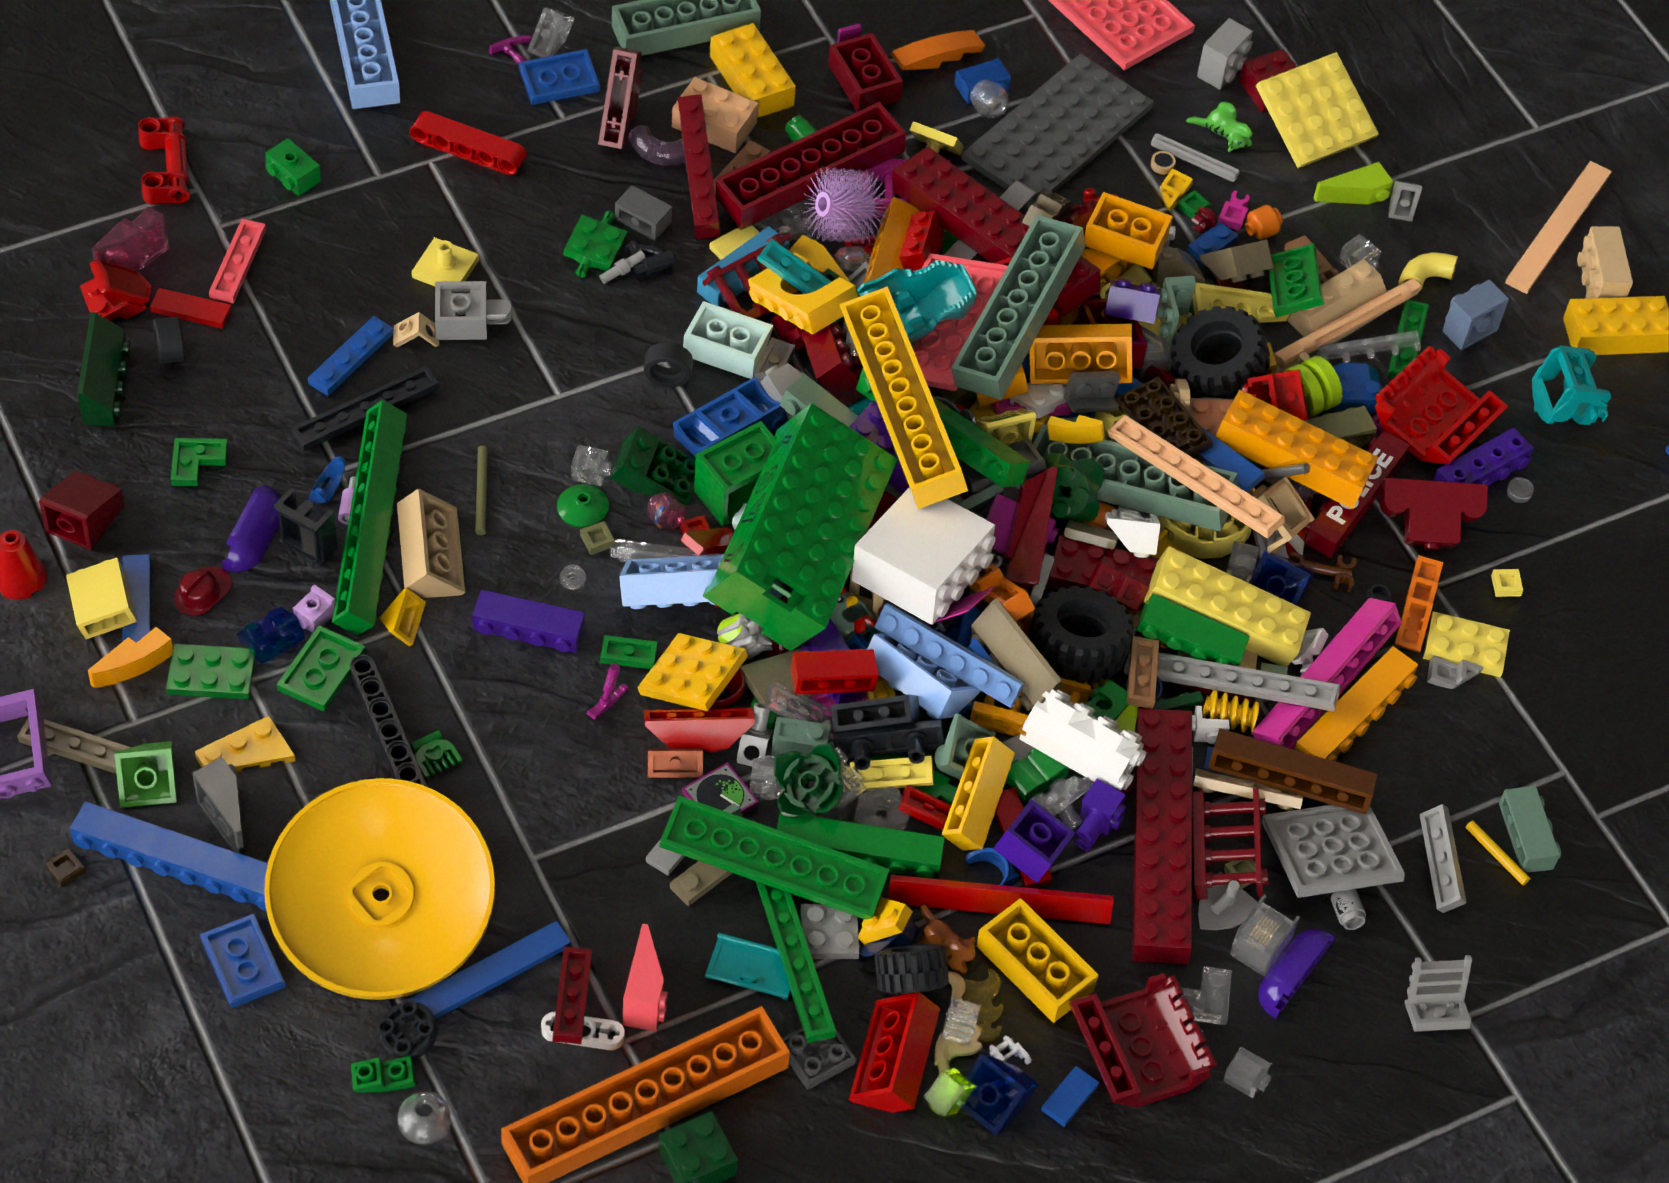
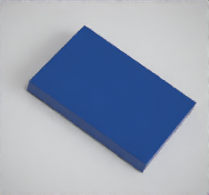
(559, 77)
(242, 960)

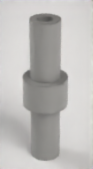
(622, 267)

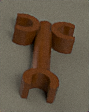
(1341, 571)

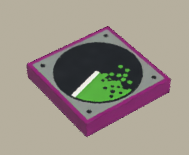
(721, 789)

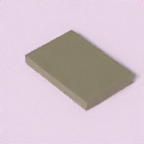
(763, 673)

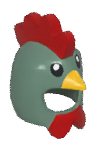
(852, 616)

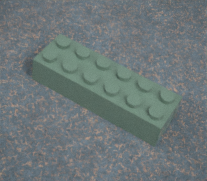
(673, 24)

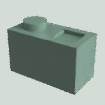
(798, 735)

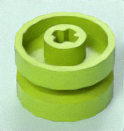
(1320, 385)

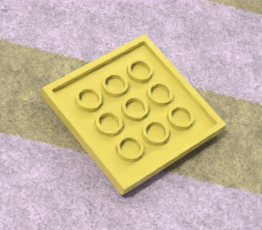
(1317, 110)

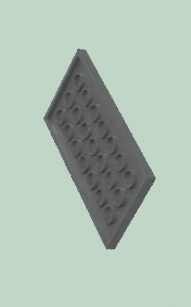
(1058, 128)

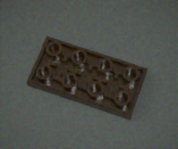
(1164, 415)

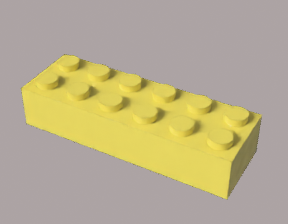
(1272, 623)

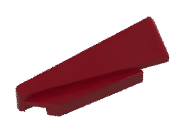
(1029, 529)

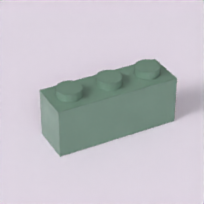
(1529, 829)

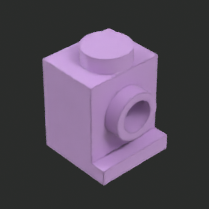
(314, 609)

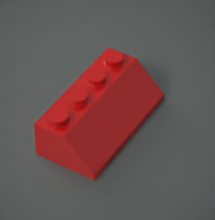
(895, 1053)

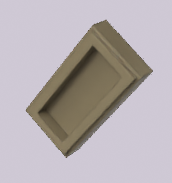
(1091, 534)

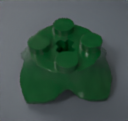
(1085, 480)
(795, 772)

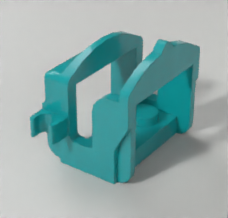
(1578, 388)

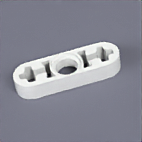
(590, 1041)

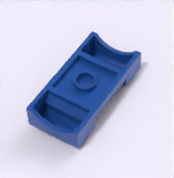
(728, 416)

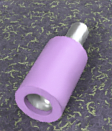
(346, 500)

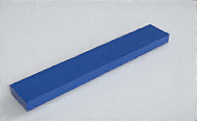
(494, 970)

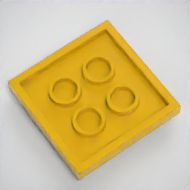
(692, 672)

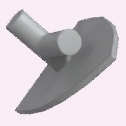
(1224, 907)

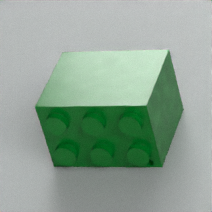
(730, 469)

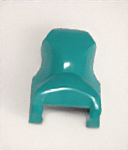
(927, 295)

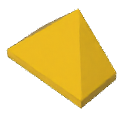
(404, 616)

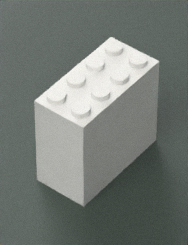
(923, 555)

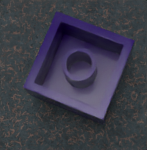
(1034, 840)

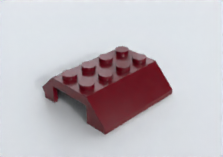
(1145, 1042)

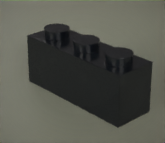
(876, 713)

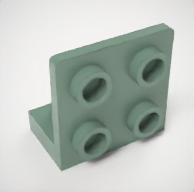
(1174, 302)

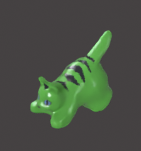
(1224, 123)

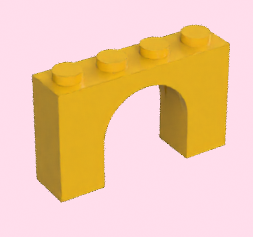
(807, 311)

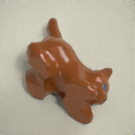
(957, 949)

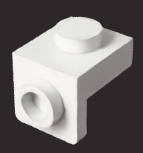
(1206, 729)

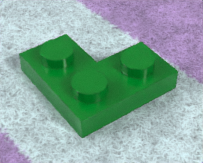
(193, 452)

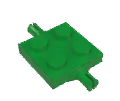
(595, 243)

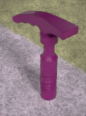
(506, 46)
(607, 700)

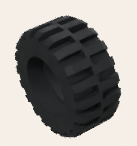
(1215, 329)
(1088, 613)

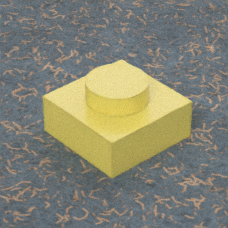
(1507, 582)

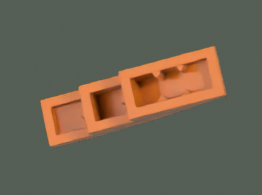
(933, 50)
(1418, 603)

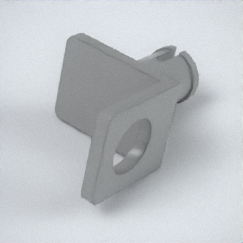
(756, 735)

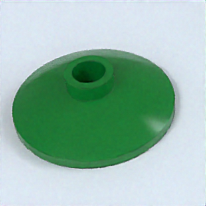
(580, 513)

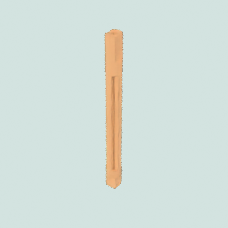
(1347, 322)

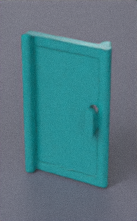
(751, 962)

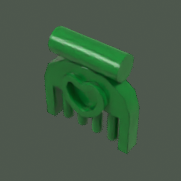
(432, 750)

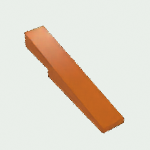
(1012, 597)

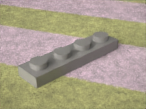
(1442, 858)

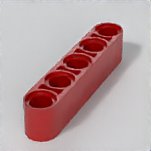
(468, 143)

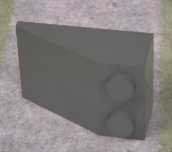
(219, 798)

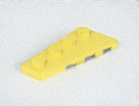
(1255, 303)

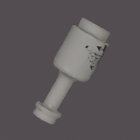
(1348, 908)

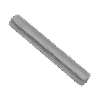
(1195, 157)

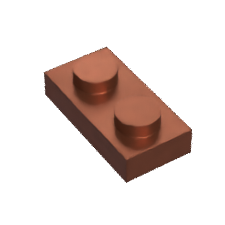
(675, 762)

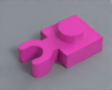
(1234, 212)

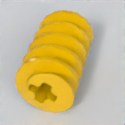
(1231, 711)

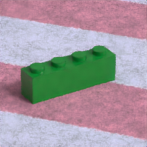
(1191, 632)

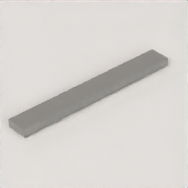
(1246, 681)

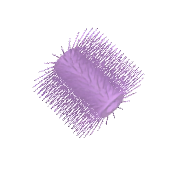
(845, 205)

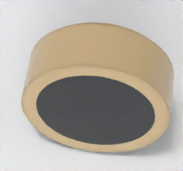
(1162, 162)

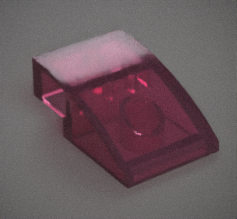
(135, 242)

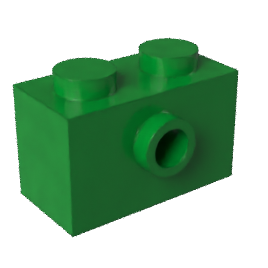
(292, 167)

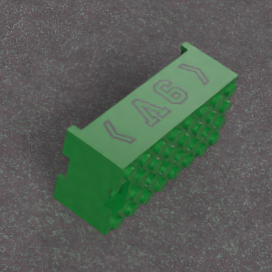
(802, 527)

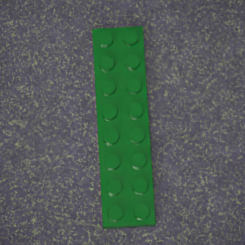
(774, 858)

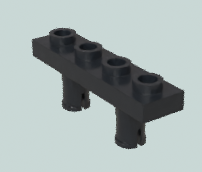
(892, 739)

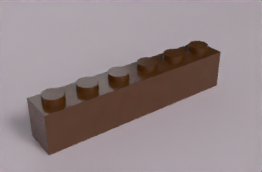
(1293, 771)

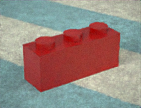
(921, 239)
(834, 671)

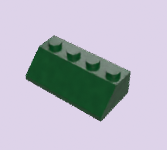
(102, 372)

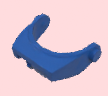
(332, 475)
(1010, 877)

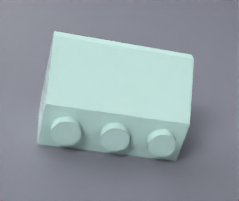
(727, 339)

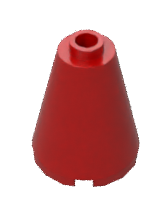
(20, 567)

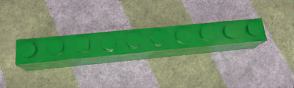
(370, 518)

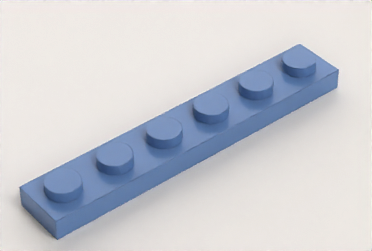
(949, 655)

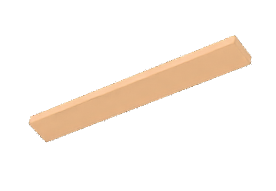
(1558, 227)
(1196, 476)

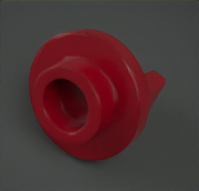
(1204, 219)

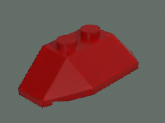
(699, 728)

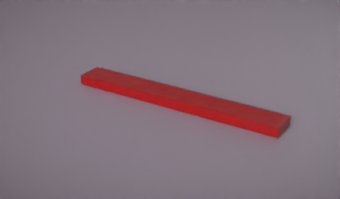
(997, 898)

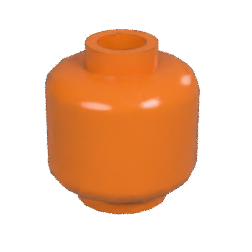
(1263, 222)

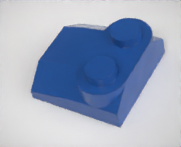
(1359, 386)

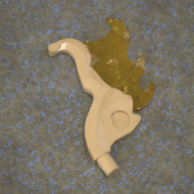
(978, 993)

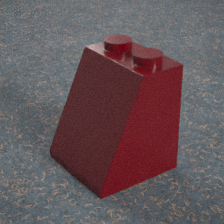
(80, 509)

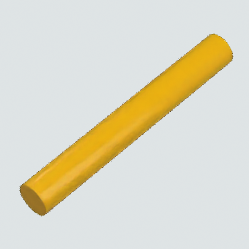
(1498, 853)

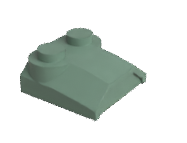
(954, 753)

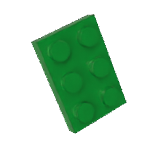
(320, 668)
(211, 671)

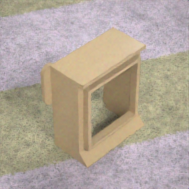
(1289, 505)

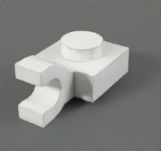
(1311, 645)

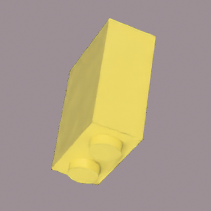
(101, 598)

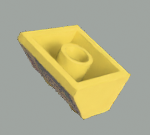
(1010, 425)

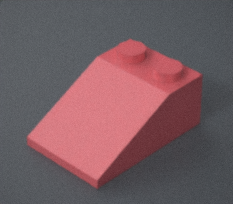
(644, 995)

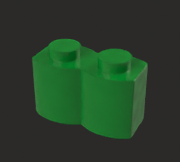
(1034, 774)

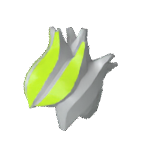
(743, 633)

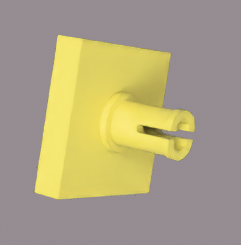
(936, 139)
(444, 263)

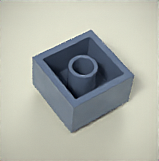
(1475, 314)

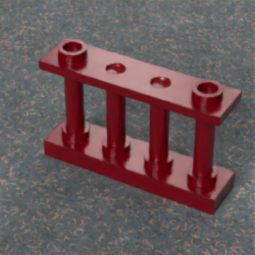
(716, 274)
(1204, 856)

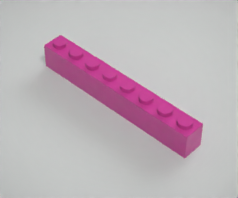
(1336, 664)

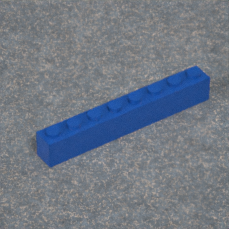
(170, 854)

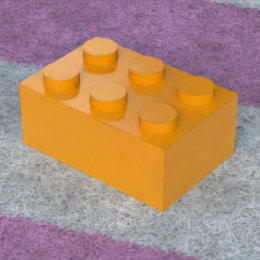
(1127, 230)

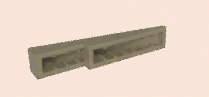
(1048, 205)

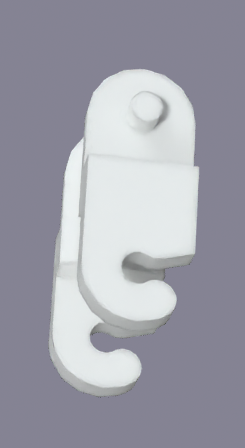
(1016, 1049)

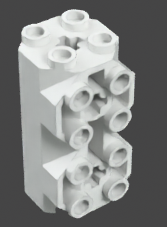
(1082, 741)

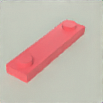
(237, 261)

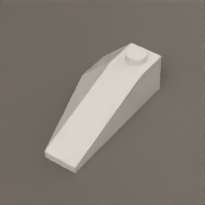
(1135, 529)

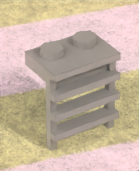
(1436, 1005)

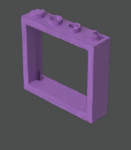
(17, 706)

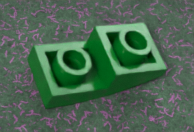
(381, 1076)

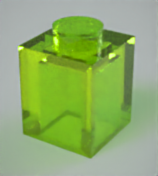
(949, 1092)

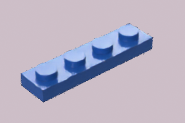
(350, 356)

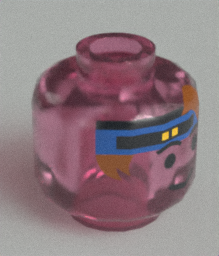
(665, 511)

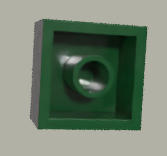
(698, 1152)

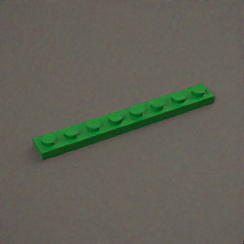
(797, 963)

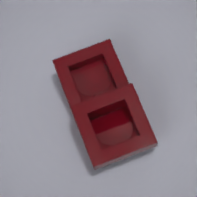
(1116, 584)

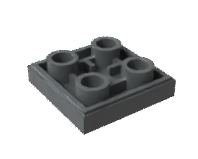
(819, 1059)

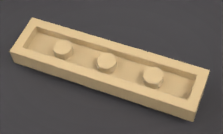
(1211, 781)

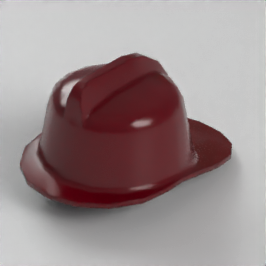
(202, 590)

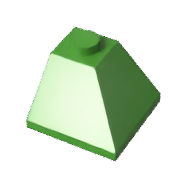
(146, 775)

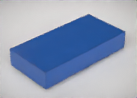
(1070, 1096)

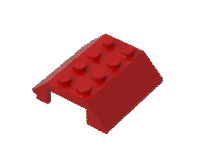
(1434, 409)

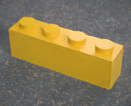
(978, 793)

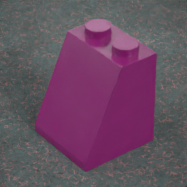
(1002, 516)

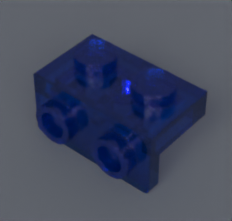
(272, 634)

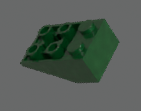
(654, 467)

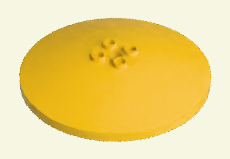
(370, 840)

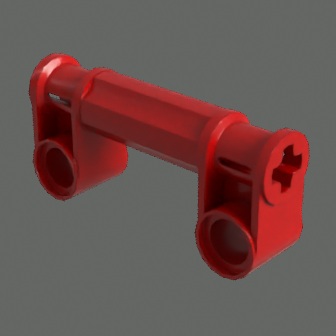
(163, 186)

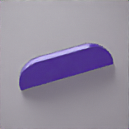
(253, 530)
(1292, 969)

